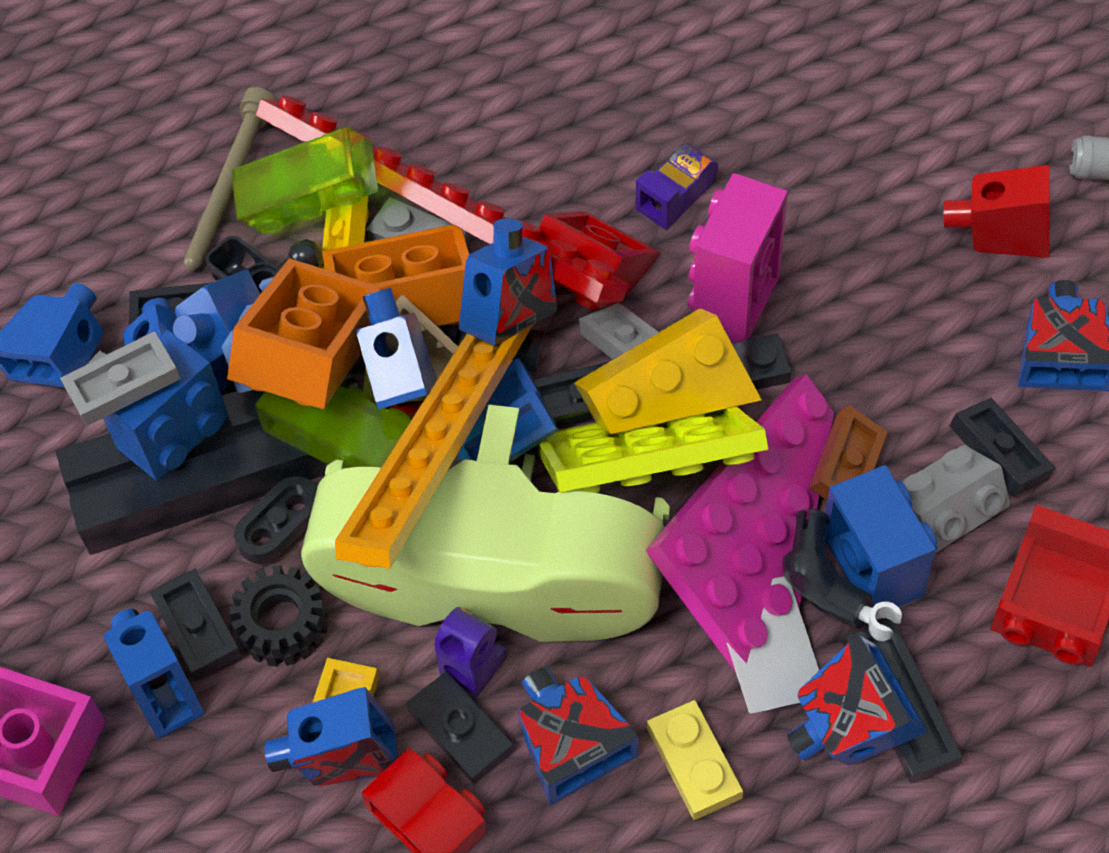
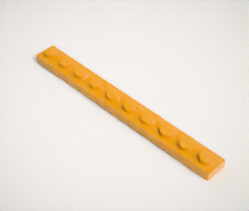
(424, 453)

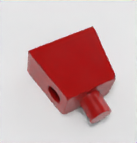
(1006, 212)

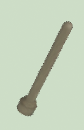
(224, 185)

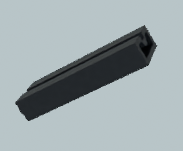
(239, 463)

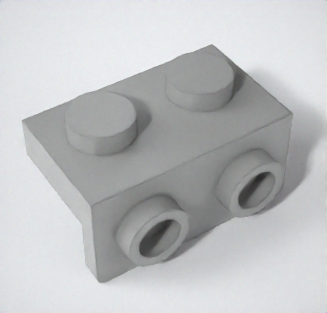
(957, 493)

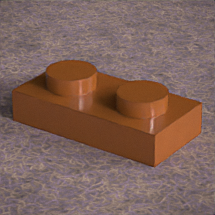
(849, 450)

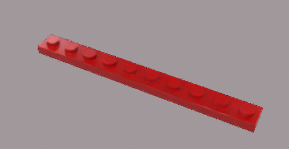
(450, 201)

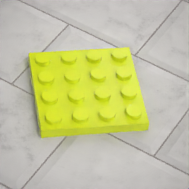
(590, 456)

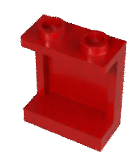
(1058, 588)

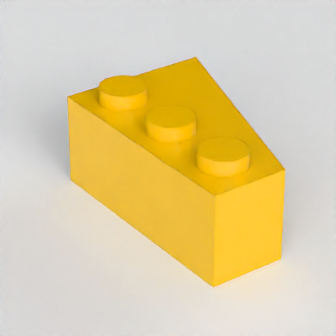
(669, 377)

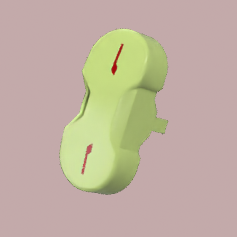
(499, 550)

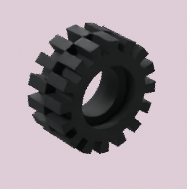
(272, 590)

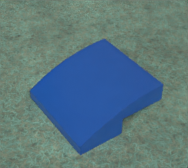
(534, 418)

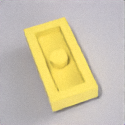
(694, 760)

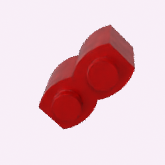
(423, 808)

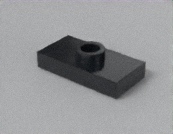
(459, 727)

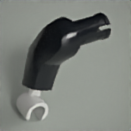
(823, 587)

